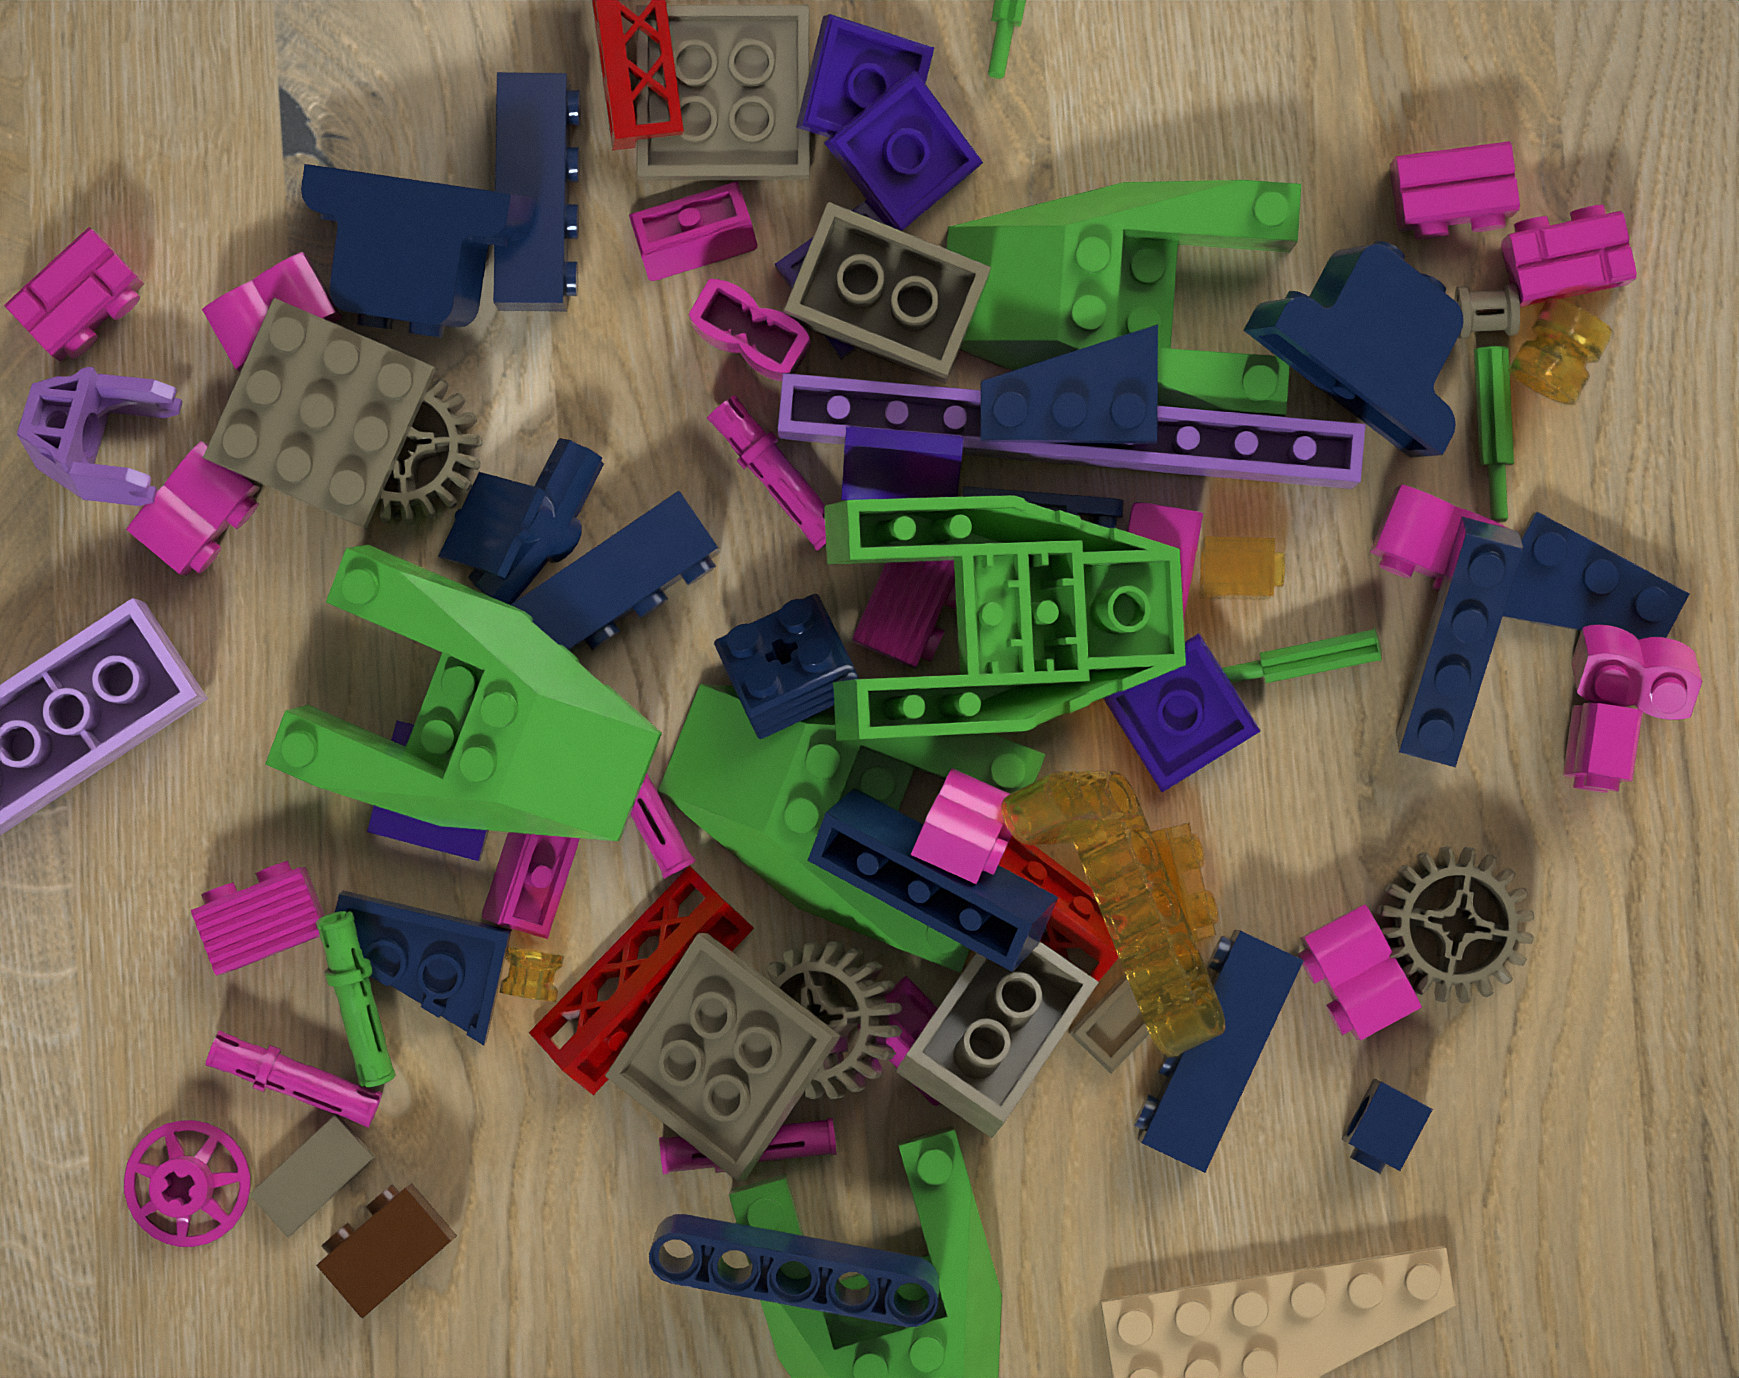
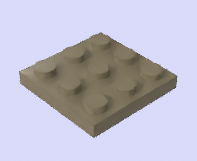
(737, 90)
(319, 413)
(722, 1056)

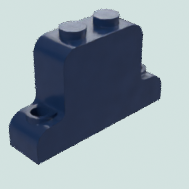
(411, 245)
(1371, 343)

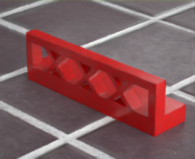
(616, 69)
(1076, 915)
(609, 1024)

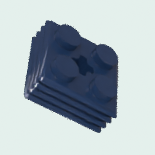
(785, 664)

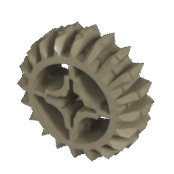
(433, 445)
(1461, 898)
(821, 996)

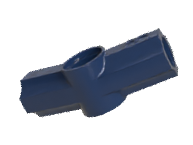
(555, 529)

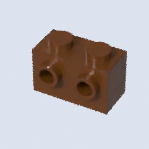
(385, 1249)

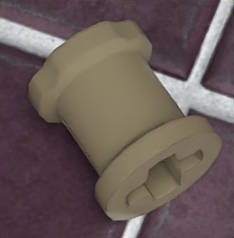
(1504, 300)

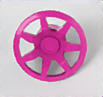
(186, 1184)

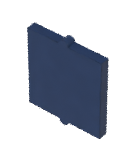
(492, 524)

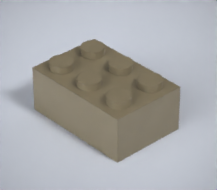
(887, 292)
(996, 1034)

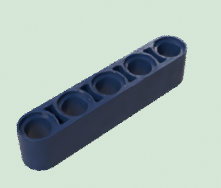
(817, 1291)

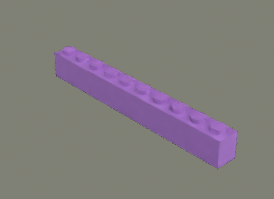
(1186, 442)

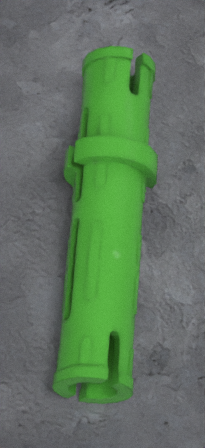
(350, 978)

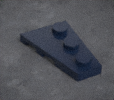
(1078, 397)
(1580, 584)
(432, 958)

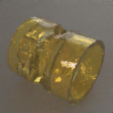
(1562, 348)

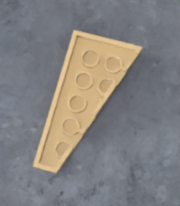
(1276, 1321)

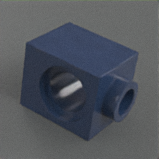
(1385, 1127)

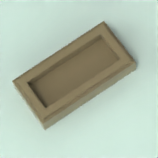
(1112, 1026)
(312, 1175)

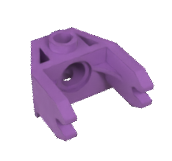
(66, 426)

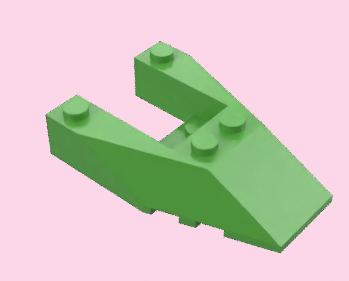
(1108, 267)
(1043, 613)
(505, 732)
(773, 792)
(966, 1327)

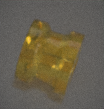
(531, 974)

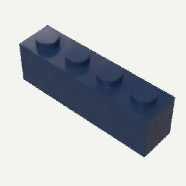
(538, 163)
(622, 576)
(1459, 641)
(873, 850)
(1210, 1078)

